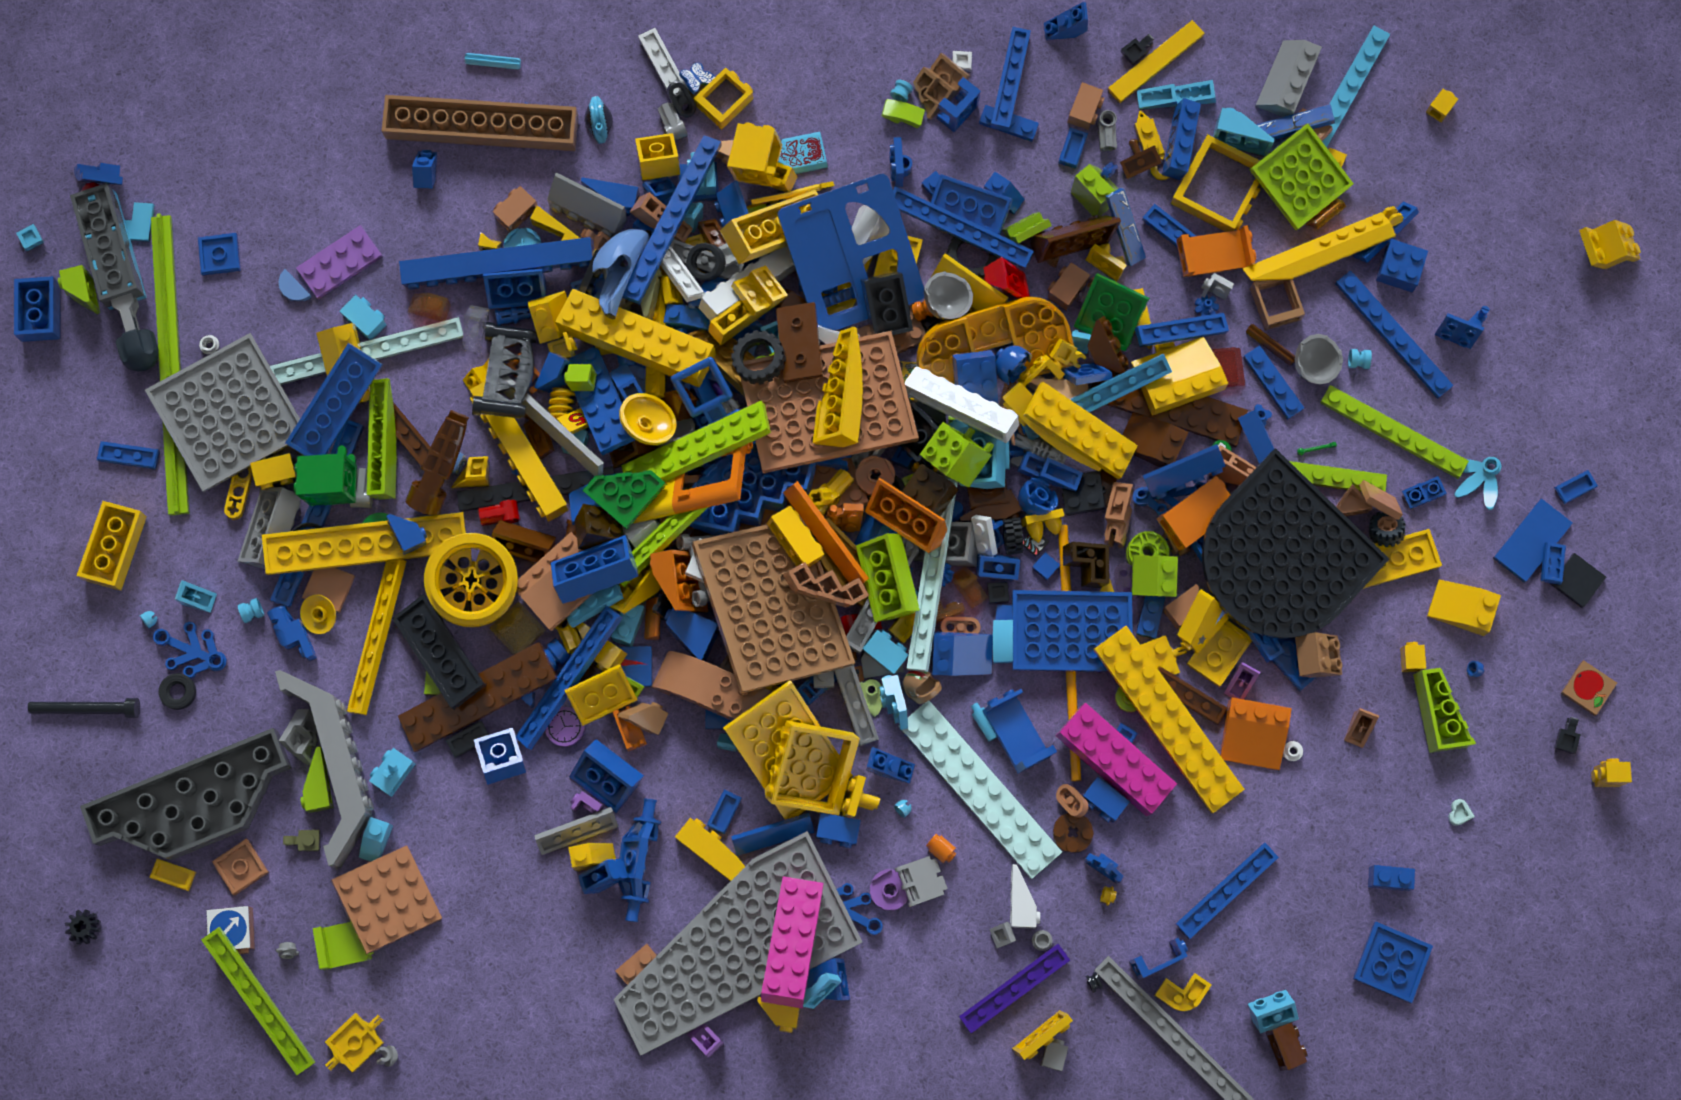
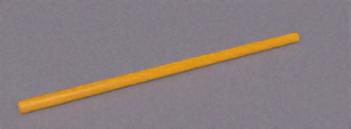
(1070, 675)

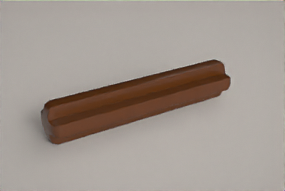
(1270, 344)

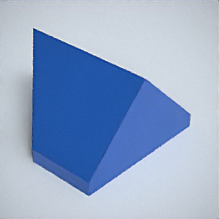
(660, 188)

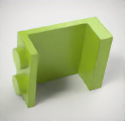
(338, 946)

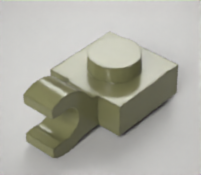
(306, 840)

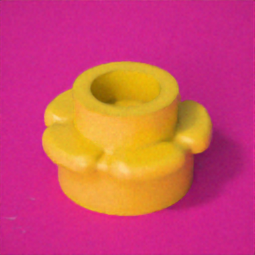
(1108, 895)

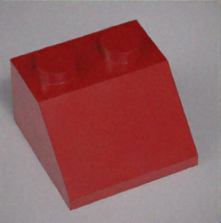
(1007, 279)

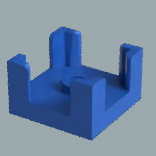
(953, 115)

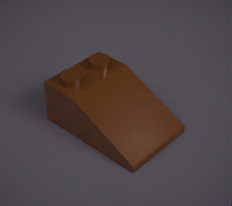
(1156, 440)

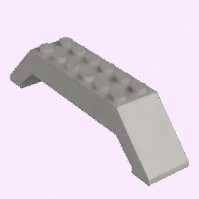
(341, 764)

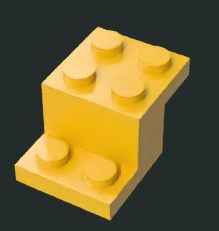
(1610, 244)

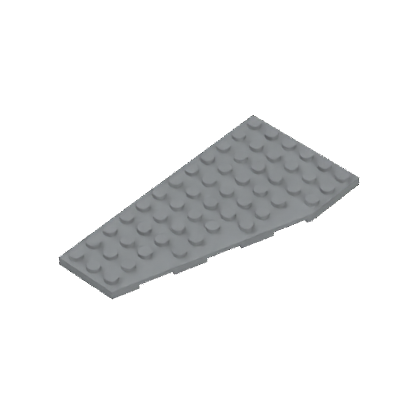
(726, 948)

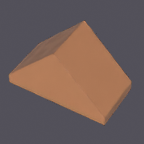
(1360, 727)

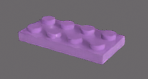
(339, 262)

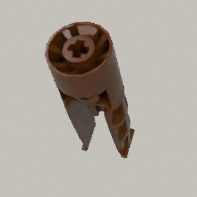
(427, 494)

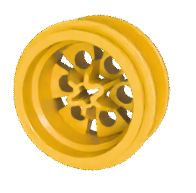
(460, 547)

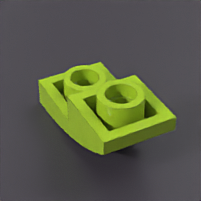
(902, 111)

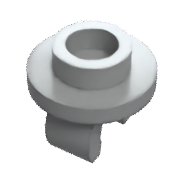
(389, 1055)

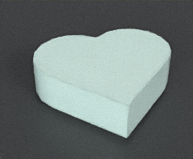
(1460, 812)

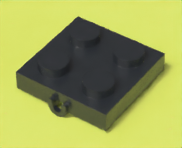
(1087, 497)

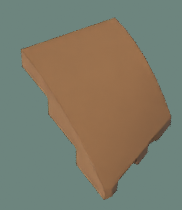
(938, 83)

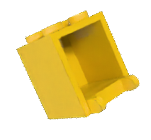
(755, 155)

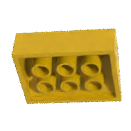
(1193, 376)

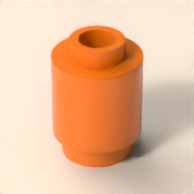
(941, 848)

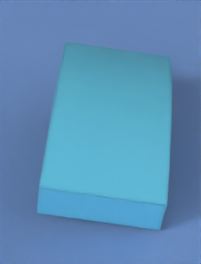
(1002, 641)

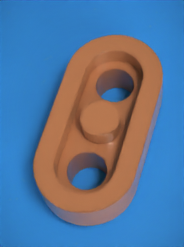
(960, 624)
(1074, 804)

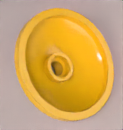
(647, 419)

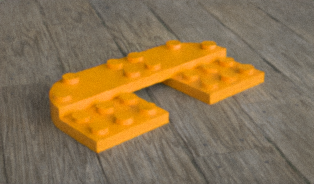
(1023, 322)

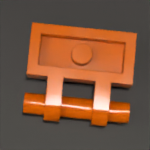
(846, 518)

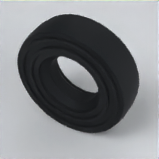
(166, 685)

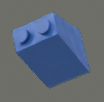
(692, 632)

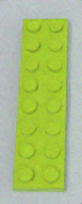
(704, 444)

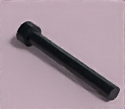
(130, 707)

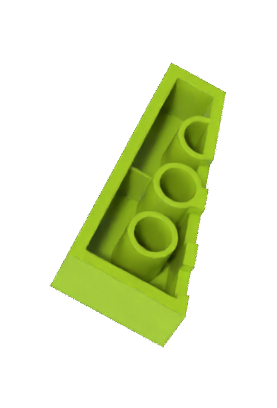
(1440, 713)

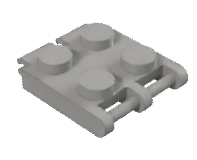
(921, 880)

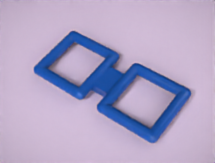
(712, 409)

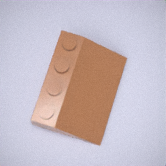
(538, 590)

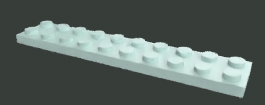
(980, 790)

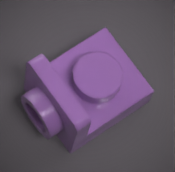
(589, 803)

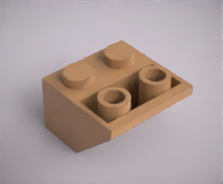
(1318, 655)

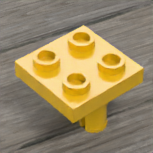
(856, 798)

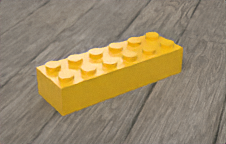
(760, 230)

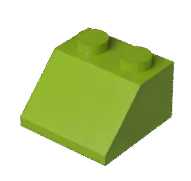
(80, 287)
(1154, 575)

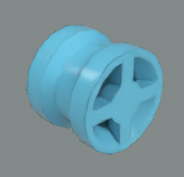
(901, 90)

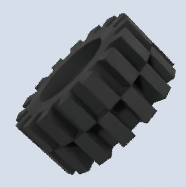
(1013, 536)

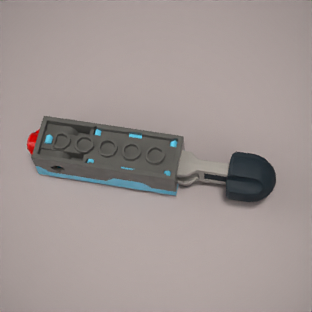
(115, 269)

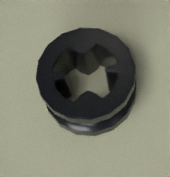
(1094, 982)

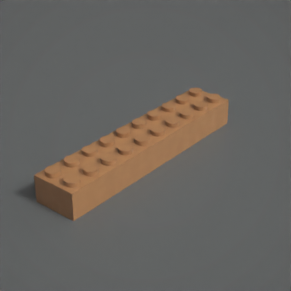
(480, 122)

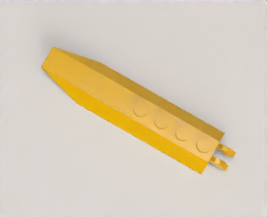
(1327, 248)

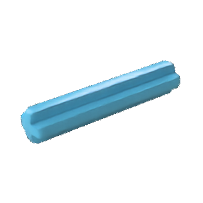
(492, 61)

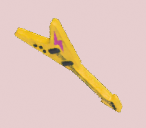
(788, 195)

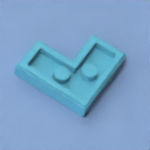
(140, 226)

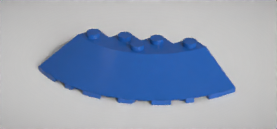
(758, 493)

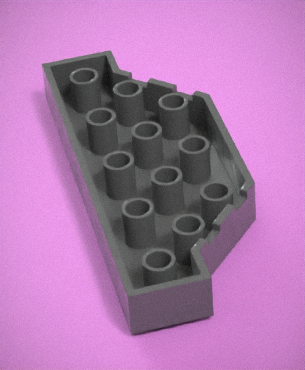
(192, 801)

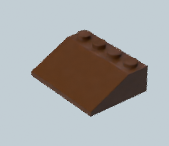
(1073, 238)

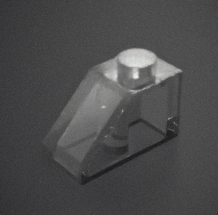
(474, 328)

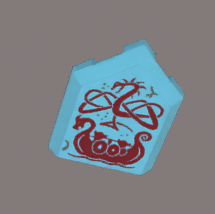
(803, 153)

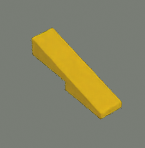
(546, 222)

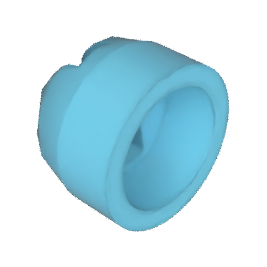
(147, 619)
(902, 809)

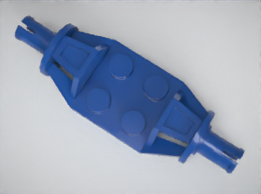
(633, 853)

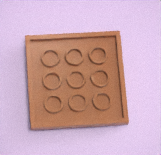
(386, 899)

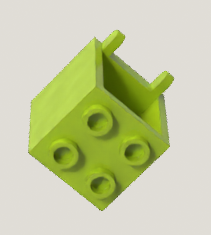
(956, 454)

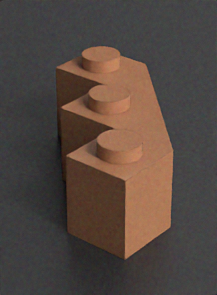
(825, 586)

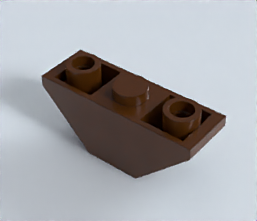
(1106, 347)

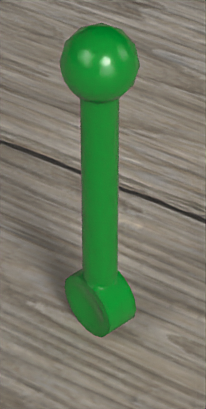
(1300, 451)

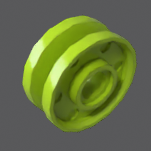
(1146, 540)

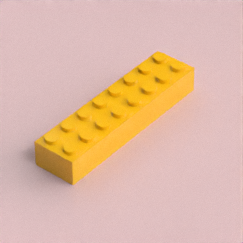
(634, 337)

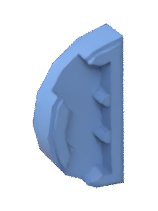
(291, 288)

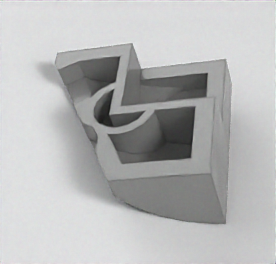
(300, 735)

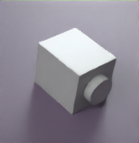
(1054, 1055)

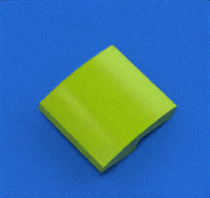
(1026, 227)

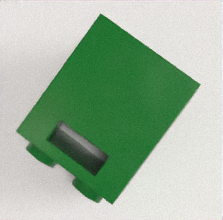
(326, 478)

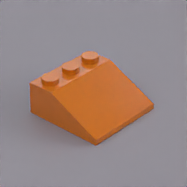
(669, 571)
(1255, 733)

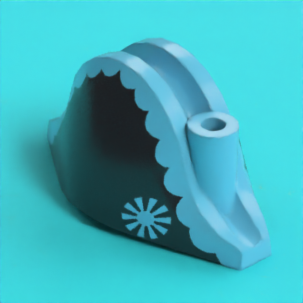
(598, 119)

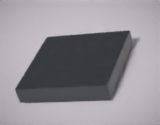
(1579, 580)

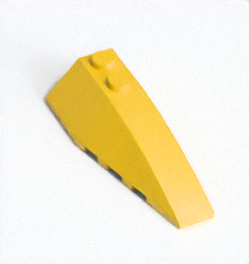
(841, 407)

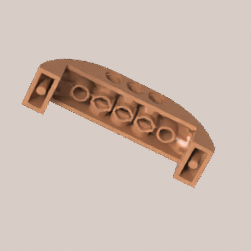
(705, 685)

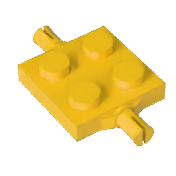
(1163, 654)
(354, 1042)

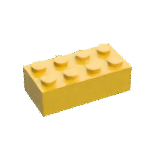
(111, 545)

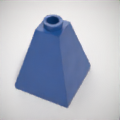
(832, 966)

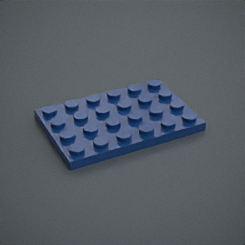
(1064, 627)

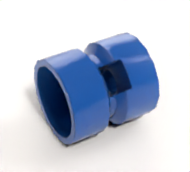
(556, 654)

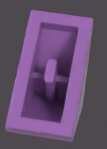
(1242, 681)
(705, 1039)

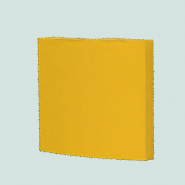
(759, 290)

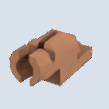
(1118, 514)

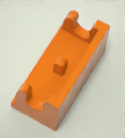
(631, 735)

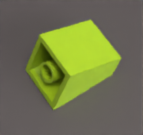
(1091, 190)

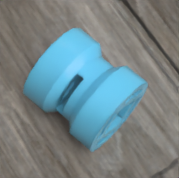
(1360, 359)
(250, 610)

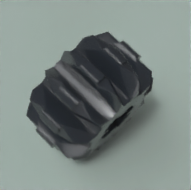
(82, 935)

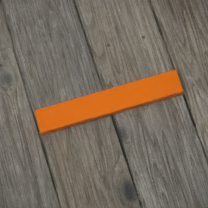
(824, 533)

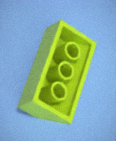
(889, 576)

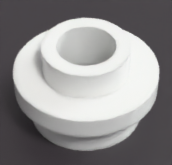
(209, 339)
(1299, 751)

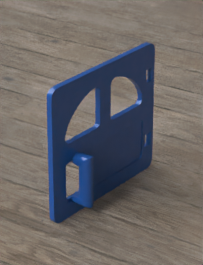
(828, 253)

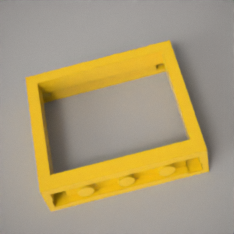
(1202, 212)
(841, 774)

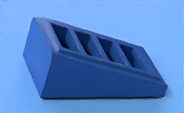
(807, 700)

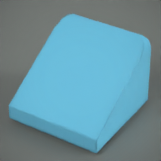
(725, 743)

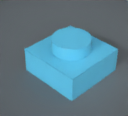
(30, 237)

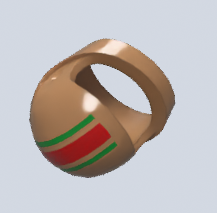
(918, 683)

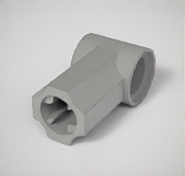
(671, 121)
(1107, 132)
(362, 498)

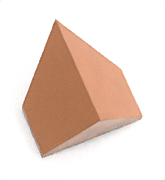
(1353, 503)

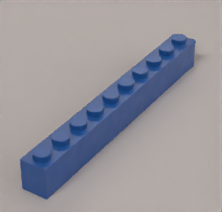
(474, 264)

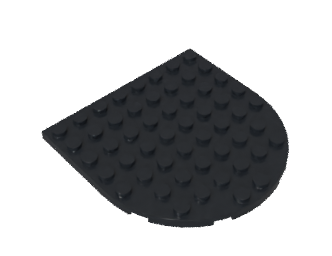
(1284, 554)

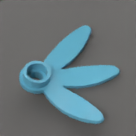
(1481, 474)

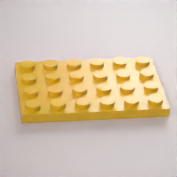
(810, 758)

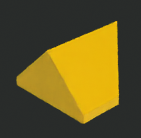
(474, 474)

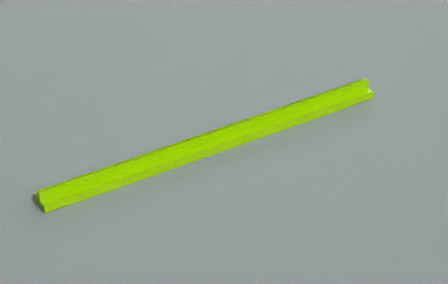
(168, 353)

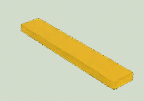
(1156, 61)

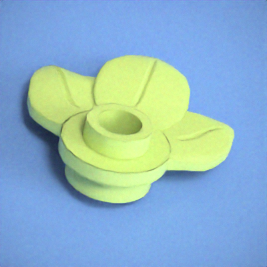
(872, 699)

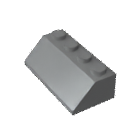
(1288, 77)
(586, 206)
(272, 514)

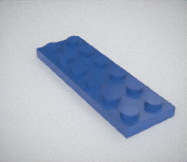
(334, 402)
(602, 405)

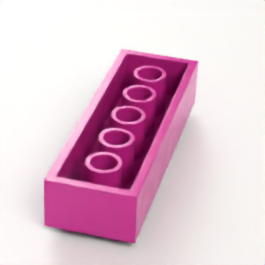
(1116, 759)
(792, 942)

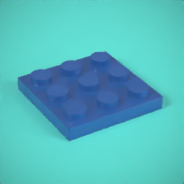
(1393, 962)

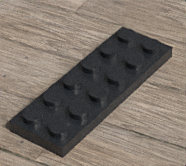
(439, 652)

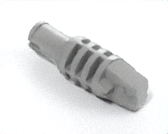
(1040, 448)

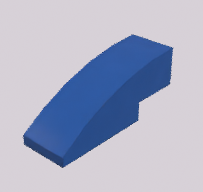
(1050, 471)

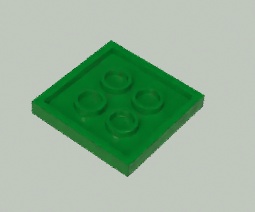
(1118, 305)

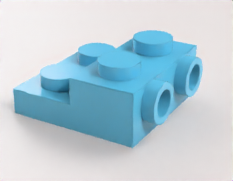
(893, 700)

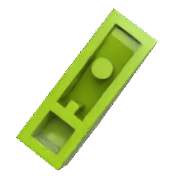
(317, 787)

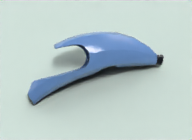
(623, 246)

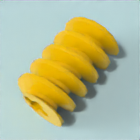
(560, 402)

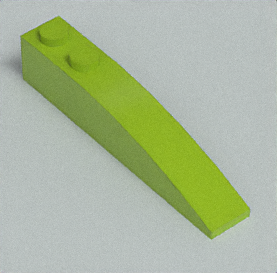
(381, 442)

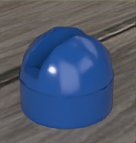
(1472, 665)

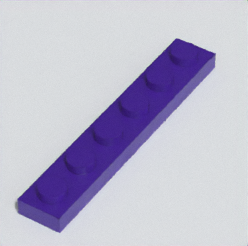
(1014, 988)

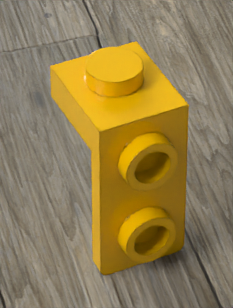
(564, 347)
(1039, 364)

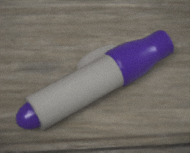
(732, 403)

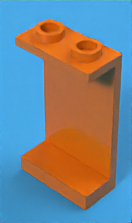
(1216, 252)
(1191, 516)

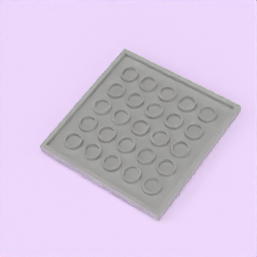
(225, 412)

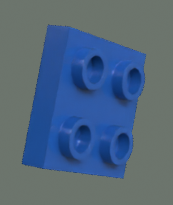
(897, 159)

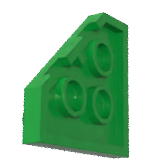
(625, 494)

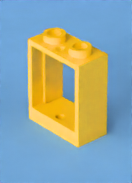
(710, 111)

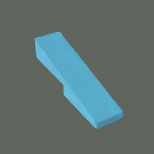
(1171, 95)

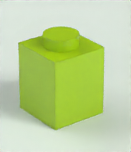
(580, 377)

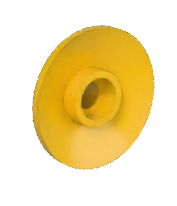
(312, 617)

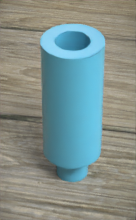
(982, 722)

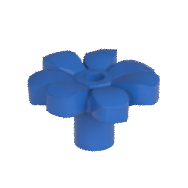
(1206, 305)

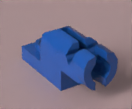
(291, 632)

